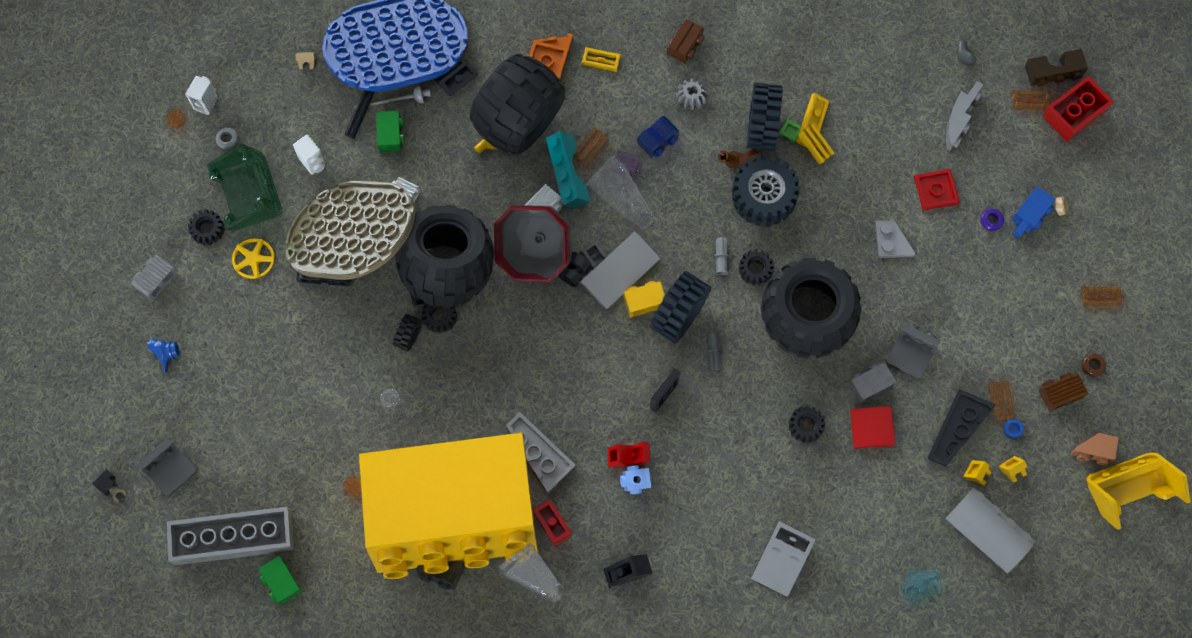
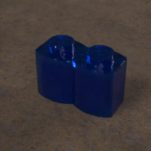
(657, 137)

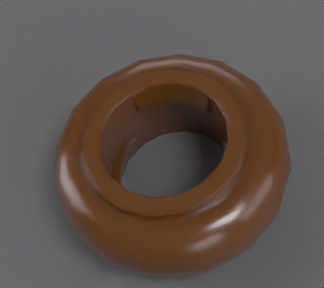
(1088, 370)

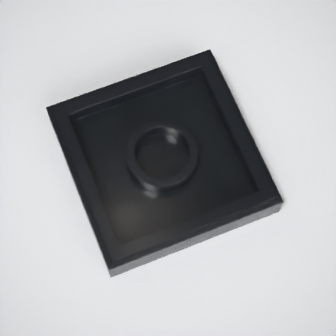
(665, 390)

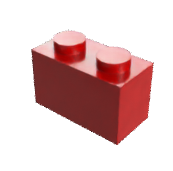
(552, 523)

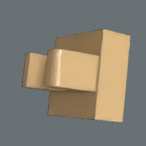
(302, 57)

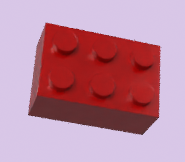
(1077, 109)

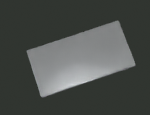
(620, 270)

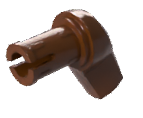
(736, 159)

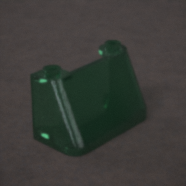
(246, 187)

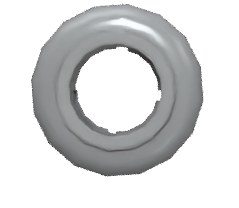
(227, 145)

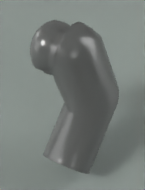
(964, 55)

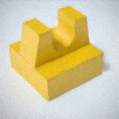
(1012, 467)
(977, 471)

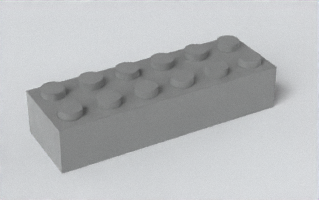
(230, 536)

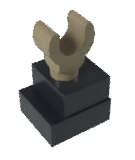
(106, 485)

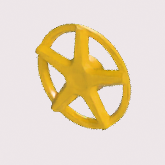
(253, 258)

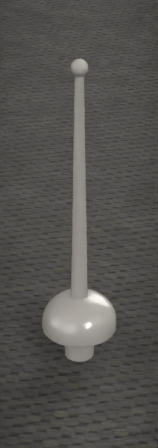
(418, 95)

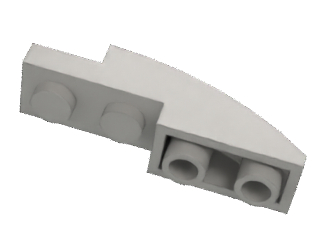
(960, 117)

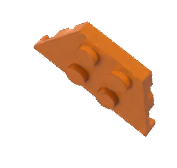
(552, 52)

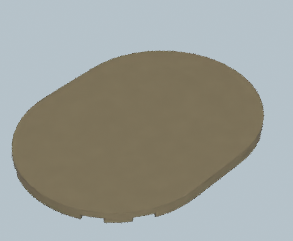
(350, 230)

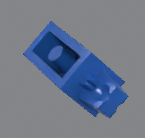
(1032, 211)

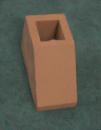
(1099, 448)

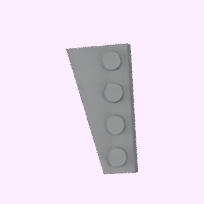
(543, 456)

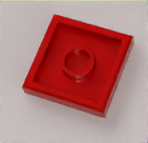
(936, 189)

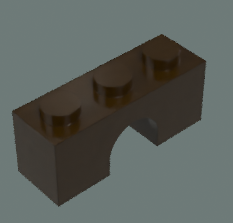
(1041, 71)

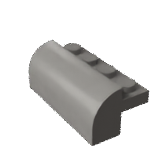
(990, 530)

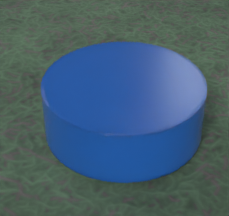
(1013, 428)

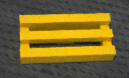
(599, 59)
(817, 142)

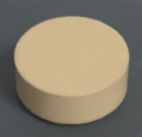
(1061, 206)

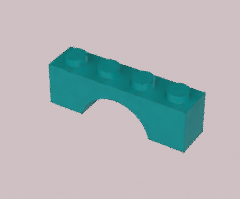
(571, 188)

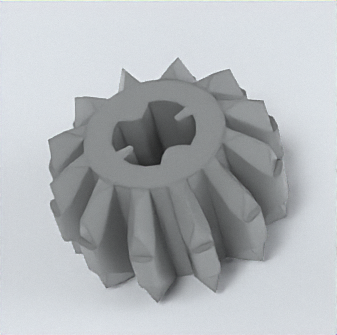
(697, 98)

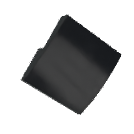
(456, 77)

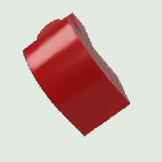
(626, 455)

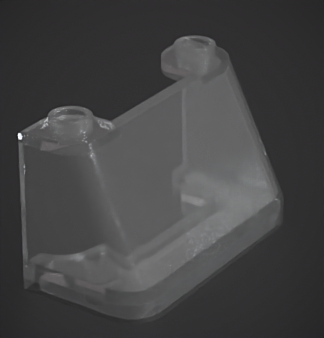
(531, 574)

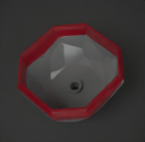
(520, 251)

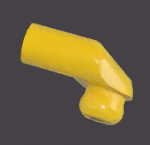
(482, 145)

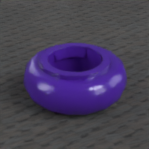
(989, 226)

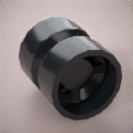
(572, 273)

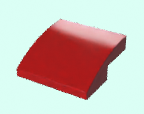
(872, 427)

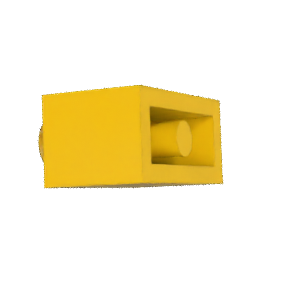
(644, 298)

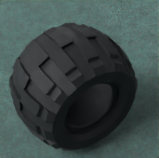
(517, 103)
(446, 280)
(805, 336)

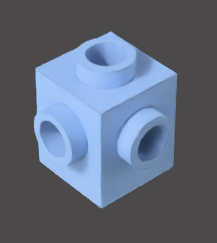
(642, 479)

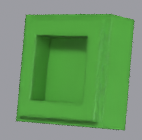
(790, 131)

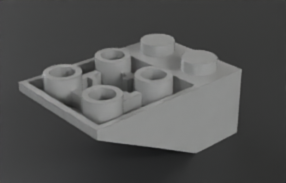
(783, 559)

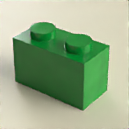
(389, 131)
(279, 580)

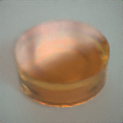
(175, 118)
(352, 486)

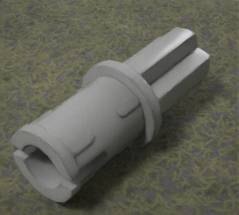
(721, 256)

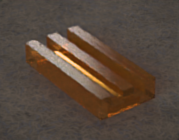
(1026, 105)
(598, 135)
(1085, 297)
(1009, 400)

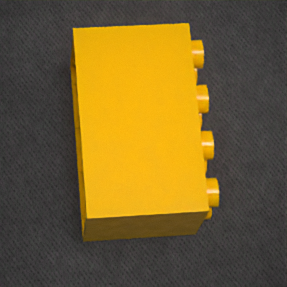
(446, 504)

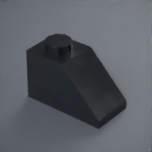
(628, 570)

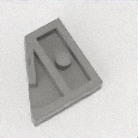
(891, 241)

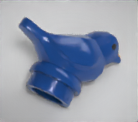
(164, 351)

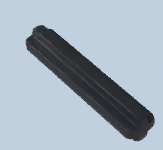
(359, 114)

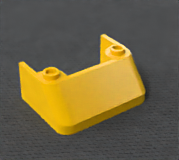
(1133, 481)

